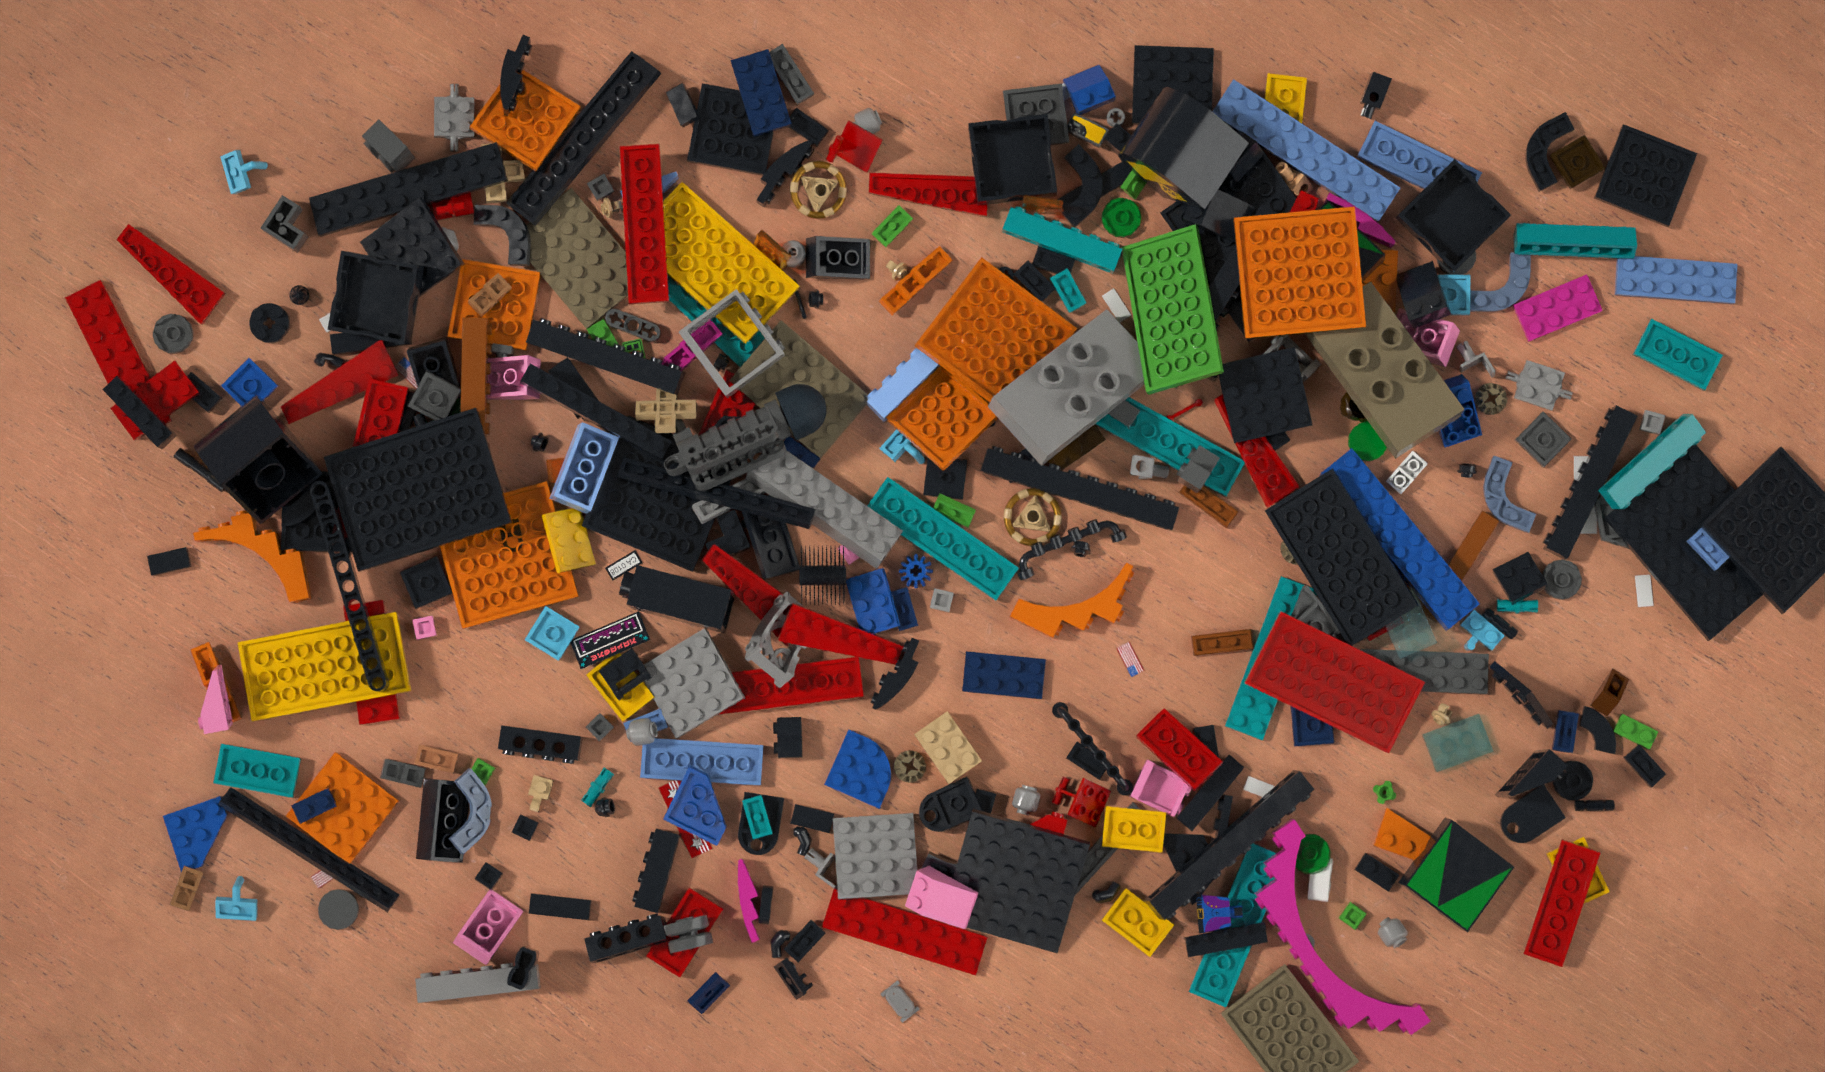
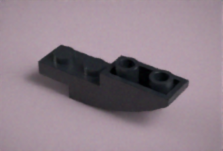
(511, 82)
(784, 165)
(894, 683)

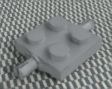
(453, 117)
(1539, 385)

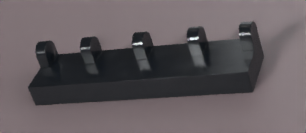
(1226, 939)

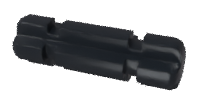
(1500, 623)
(1594, 805)

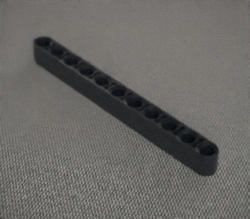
(342, 579)

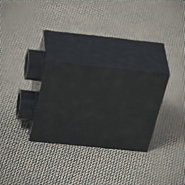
(678, 598)

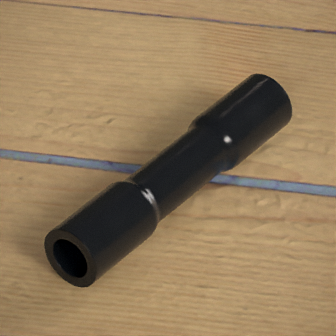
(190, 462)

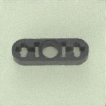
(645, 336)

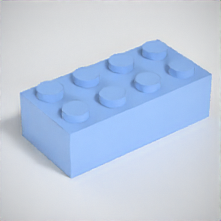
(899, 386)
(584, 468)

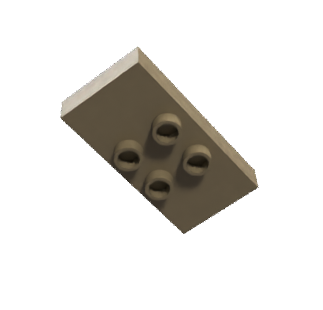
(1388, 376)

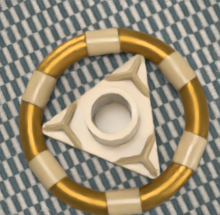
(818, 189)
(1032, 516)

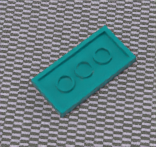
(1677, 354)
(257, 770)

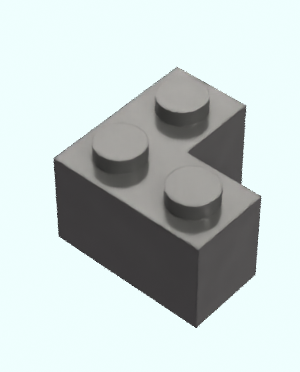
(280, 224)
(1198, 468)

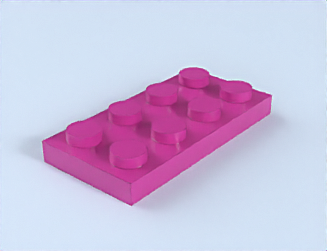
(1557, 308)

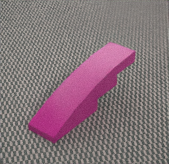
(1364, 222)
(683, 355)
(746, 893)

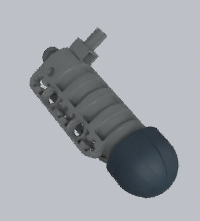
(742, 438)

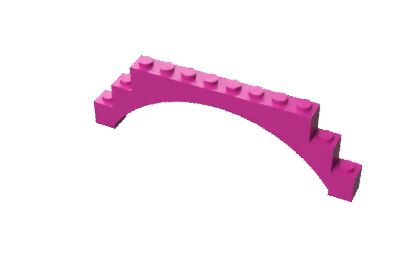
(1280, 903)

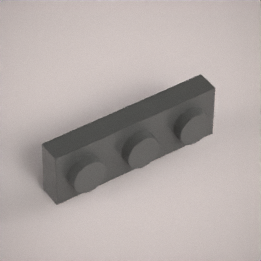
(790, 74)

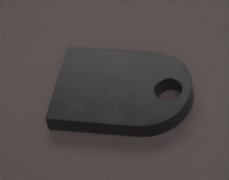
(951, 805)
(774, 810)
(1532, 815)

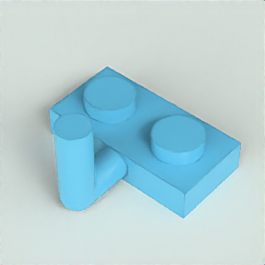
(237, 171)
(897, 445)
(1481, 631)
(236, 907)

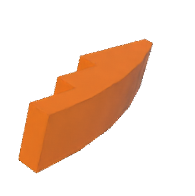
(916, 280)
(206, 662)

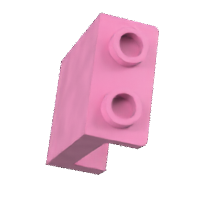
(1160, 789)

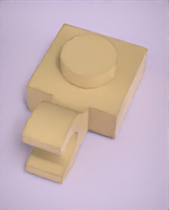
(540, 789)

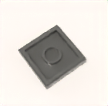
(434, 396)
(1543, 439)

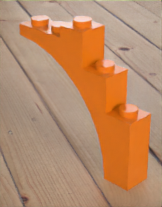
(244, 532)
(1078, 615)

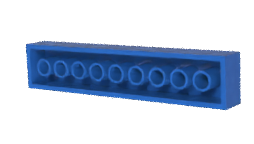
(1405, 544)

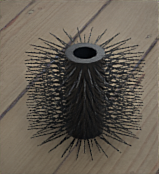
(822, 575)

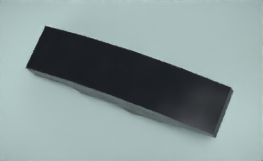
(1210, 792)

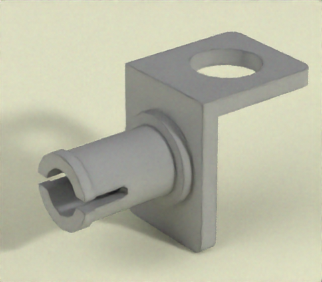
(1472, 359)
(1147, 468)
(822, 864)

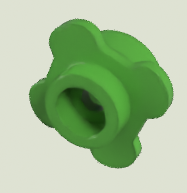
(1387, 786)

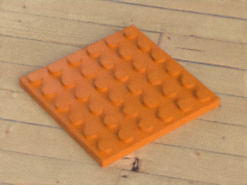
(1299, 272)
(992, 331)
(502, 583)

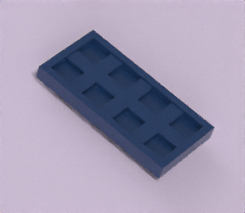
(761, 92)
(1003, 675)

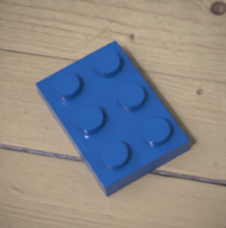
(873, 601)

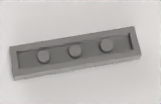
(707, 511)

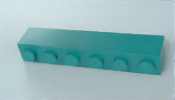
(1061, 239)
(1575, 240)
(1652, 461)

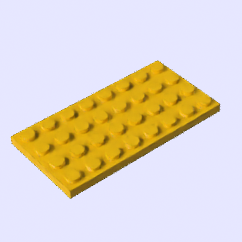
(715, 259)
(319, 667)

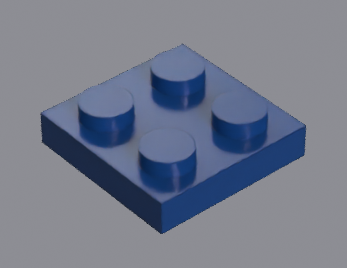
(249, 381)

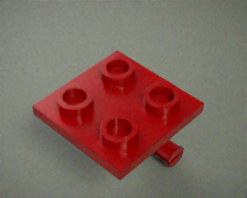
(855, 146)
(453, 207)
(1087, 802)

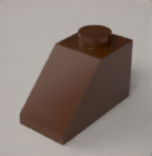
(1610, 692)

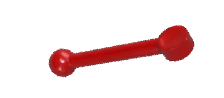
(1198, 402)

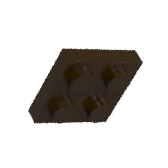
(1577, 162)

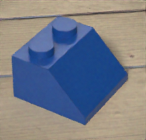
(1089, 90)

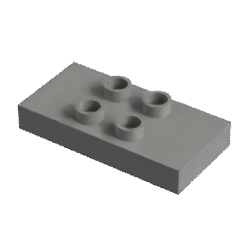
(1071, 387)

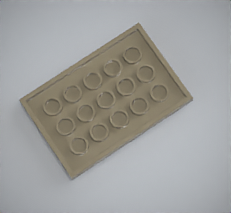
(579, 259)
(804, 366)
(1287, 1028)

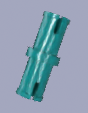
(1521, 606)
(597, 787)

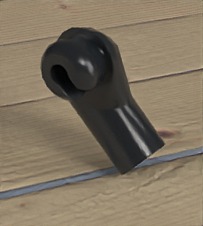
(331, 359)
(804, 839)

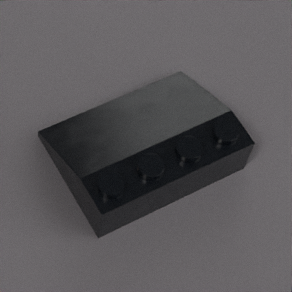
(1537, 770)

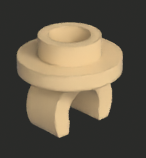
(610, 207)
(898, 271)
(1442, 715)

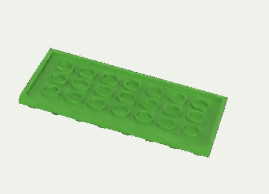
(1172, 309)

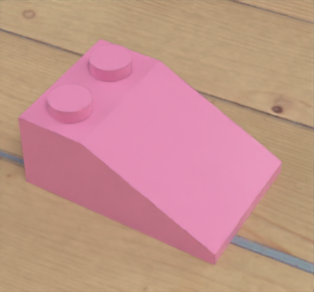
(1434, 338)
(506, 378)
(216, 709)
(941, 897)
(487, 927)

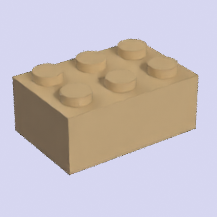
(947, 747)

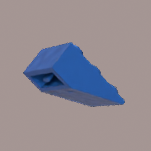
(1468, 424)

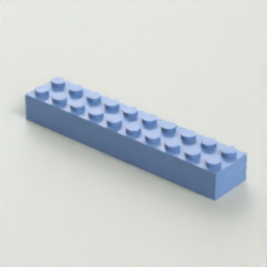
(1306, 151)

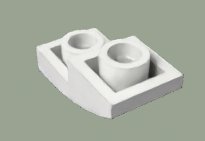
(1406, 472)
(1320, 884)

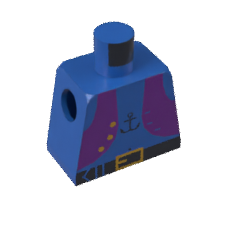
(1215, 913)

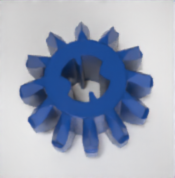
(910, 566)

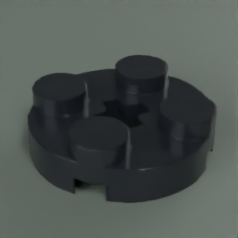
(260, 316)

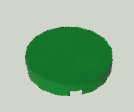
(1121, 217)
(1366, 442)
(1312, 854)

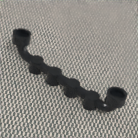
(1057, 542)
(1124, 786)

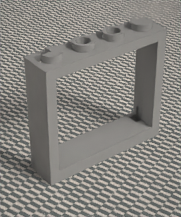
(754, 316)

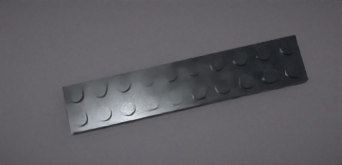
(584, 138)
(396, 191)

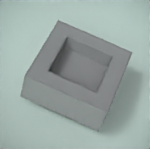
(1652, 422)
(941, 600)

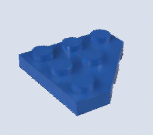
(697, 807)
(195, 831)

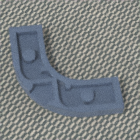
(1511, 292)
(1498, 502)
(479, 814)

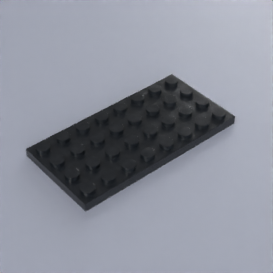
(1341, 557)

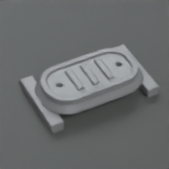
(899, 1001)

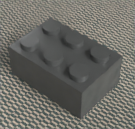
(387, 147)

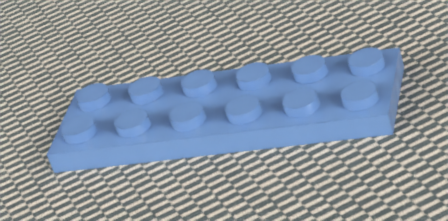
(1405, 156)
(1676, 279)
(721, 761)

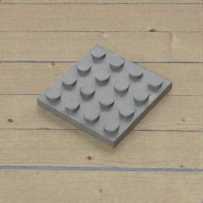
(692, 683)
(874, 855)

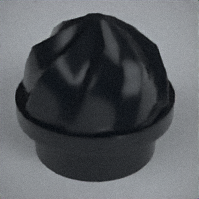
(299, 295)
(605, 807)

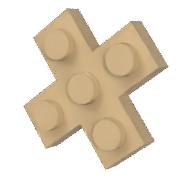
(514, 172)
(665, 411)

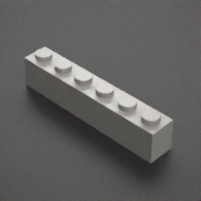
(469, 983)

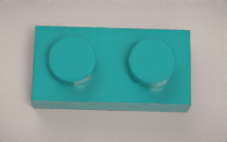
(1068, 290)
(757, 817)

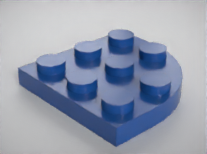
(861, 770)

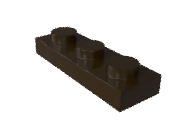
(1079, 447)

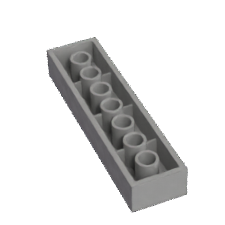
(836, 510)

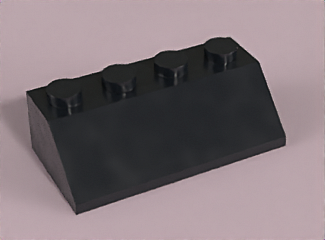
(441, 815)

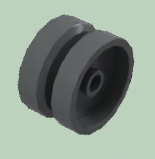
(688, 933)

